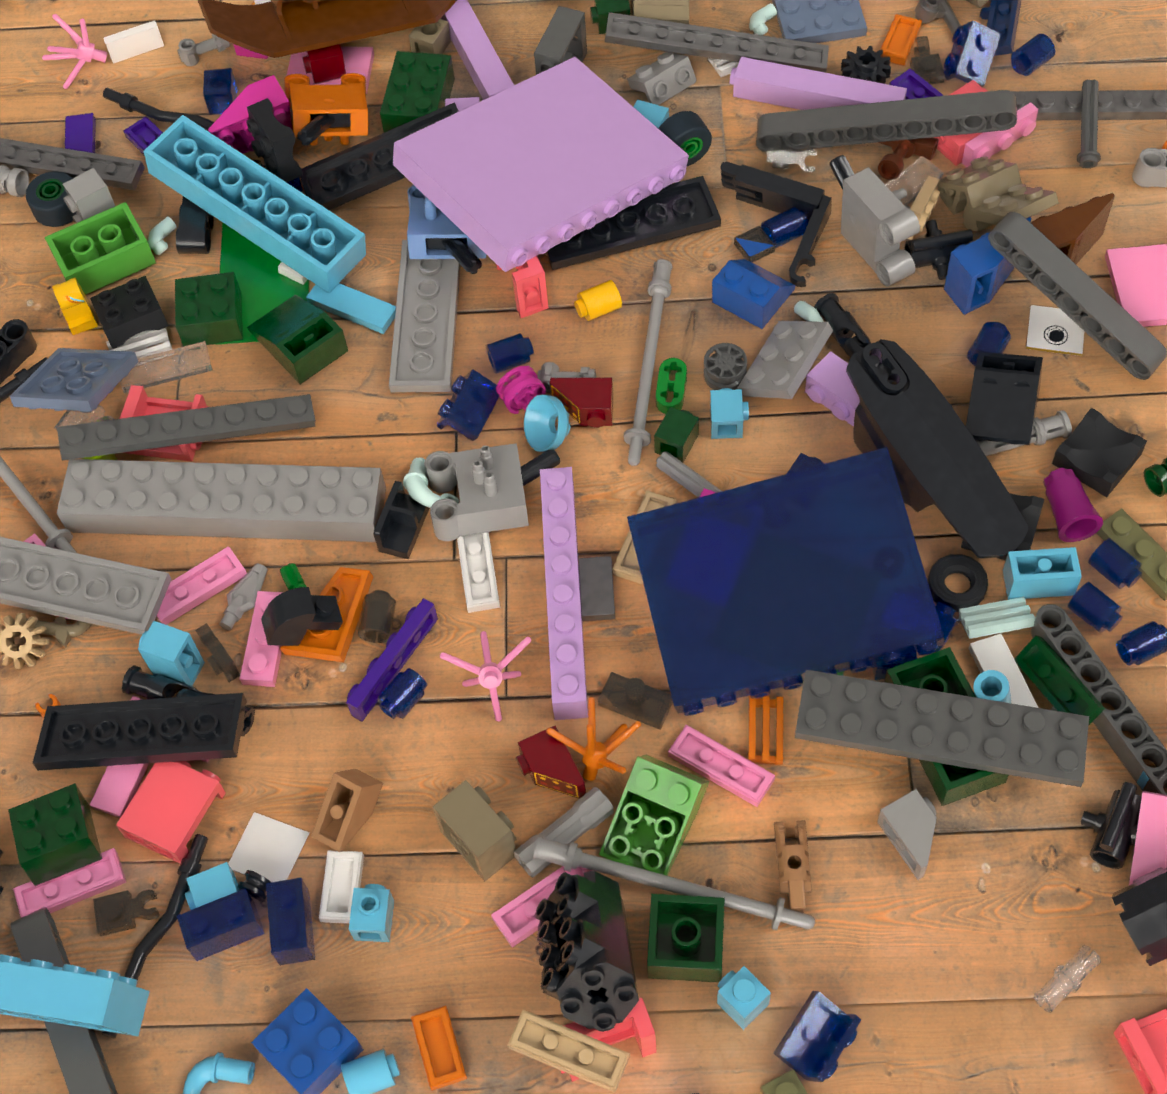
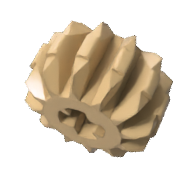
(26, 652)

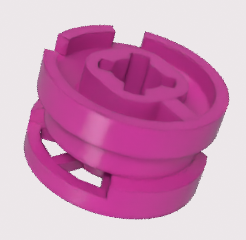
(520, 388)

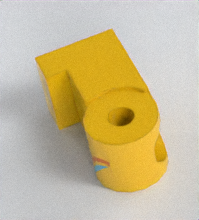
(75, 306)

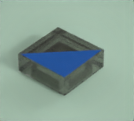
(754, 244)

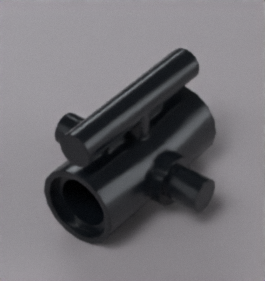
(936, 247)
(1115, 828)

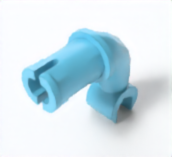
(218, 1068)

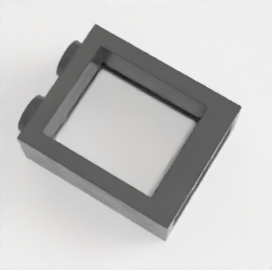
(559, 39)

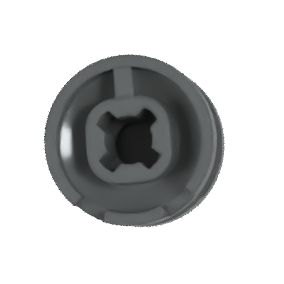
(725, 367)

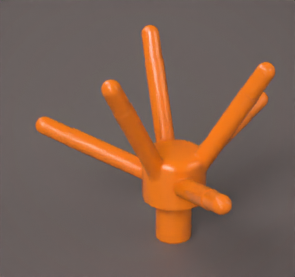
(595, 752)

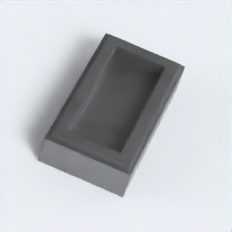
(596, 588)

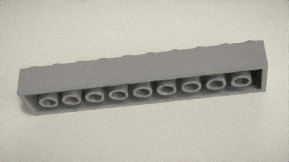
(222, 500)

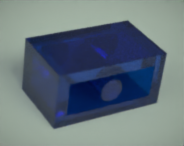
(290, 921)
(220, 924)

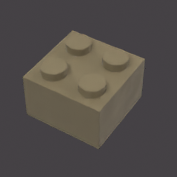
(476, 829)

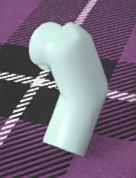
(758, 19)
(158, 233)
(807, 312)

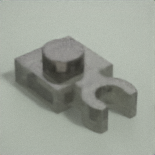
(219, 659)
(119, 910)

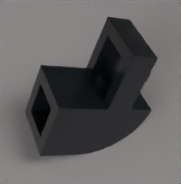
(296, 612)

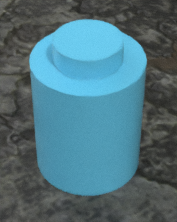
(992, 686)
(370, 1073)

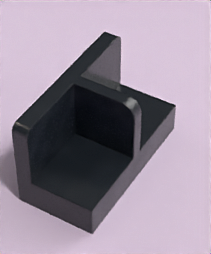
(399, 523)

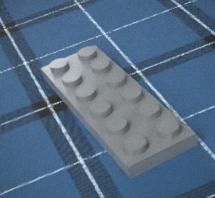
(424, 324)
(80, 586)

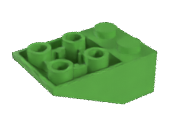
(653, 815)

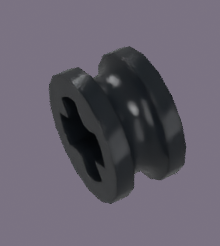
(255, 885)

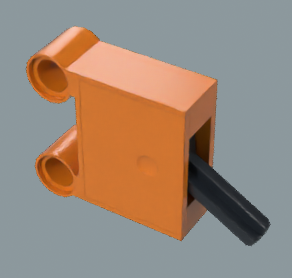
(327, 108)

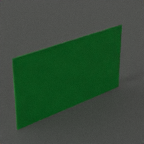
(257, 277)

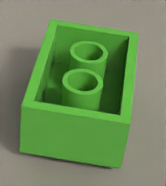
(101, 248)

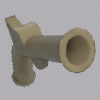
(62, 630)

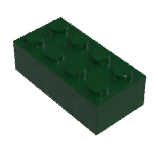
(943, 674)

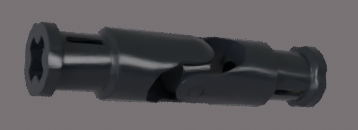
(844, 326)
(164, 687)

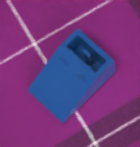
(976, 274)

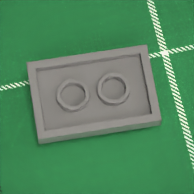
(785, 359)

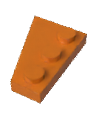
(349, 587)

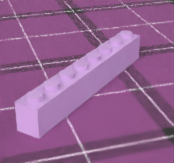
(563, 595)

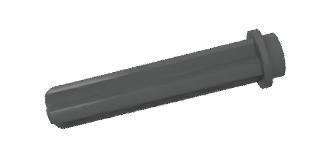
(1089, 125)

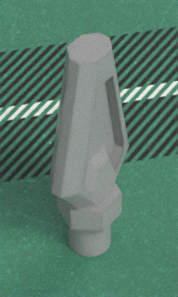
(243, 595)

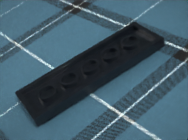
(362, 166)
(669, 214)
(140, 731)

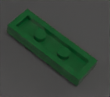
(1057, 680)

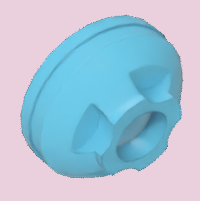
(540, 423)

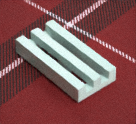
(996, 617)

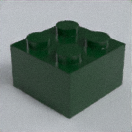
(208, 309)
(54, 834)
(686, 938)

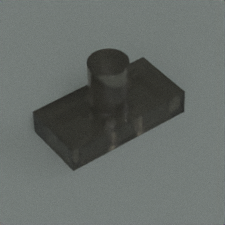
(635, 700)

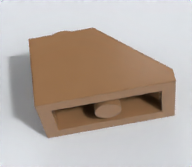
(346, 807)

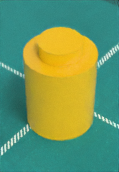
(598, 300)

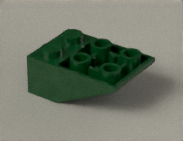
(300, 337)

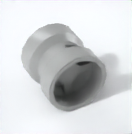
(13, 181)

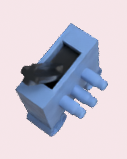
(436, 236)

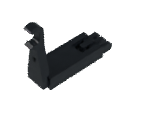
(779, 195)

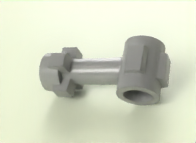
(189, 51)
(551, 370)

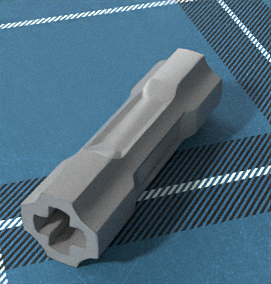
(583, 816)

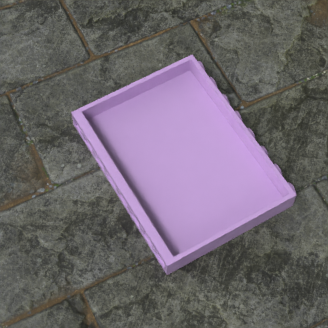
(539, 162)

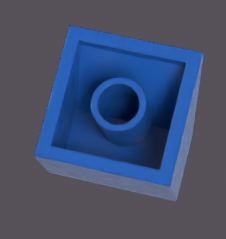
(750, 291)

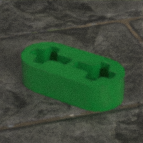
(677, 387)

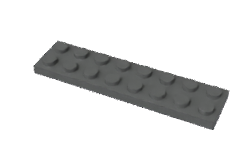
(943, 728)

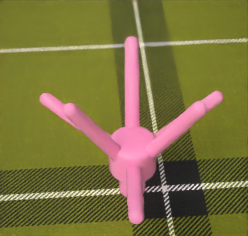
(85, 51)
(490, 673)

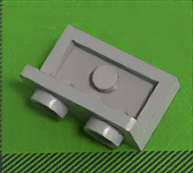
(663, 77)

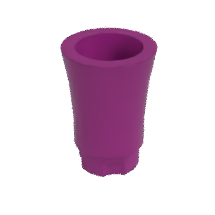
(1071, 507)

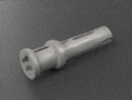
(1043, 430)

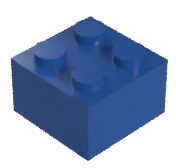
(307, 1045)

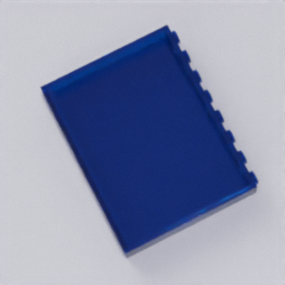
(784, 582)

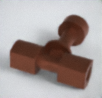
(892, 164)

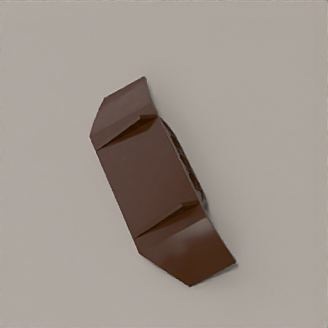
(306, 25)

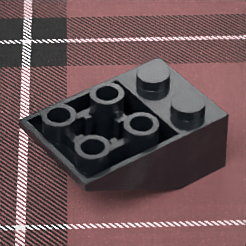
(1004, 397)

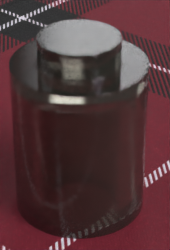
(377, 617)

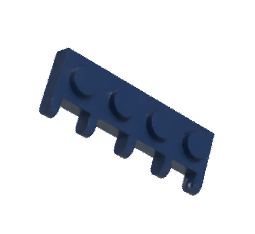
(1003, 18)

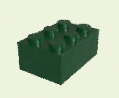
(416, 87)

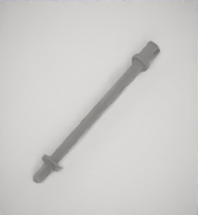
(659, 289)
(57, 538)
(572, 857)

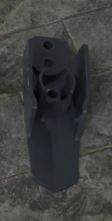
(931, 450)

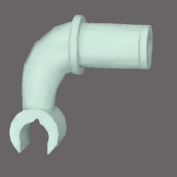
(417, 485)

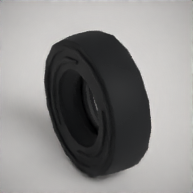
(958, 564)

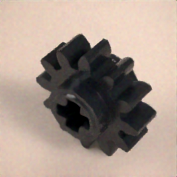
(866, 65)

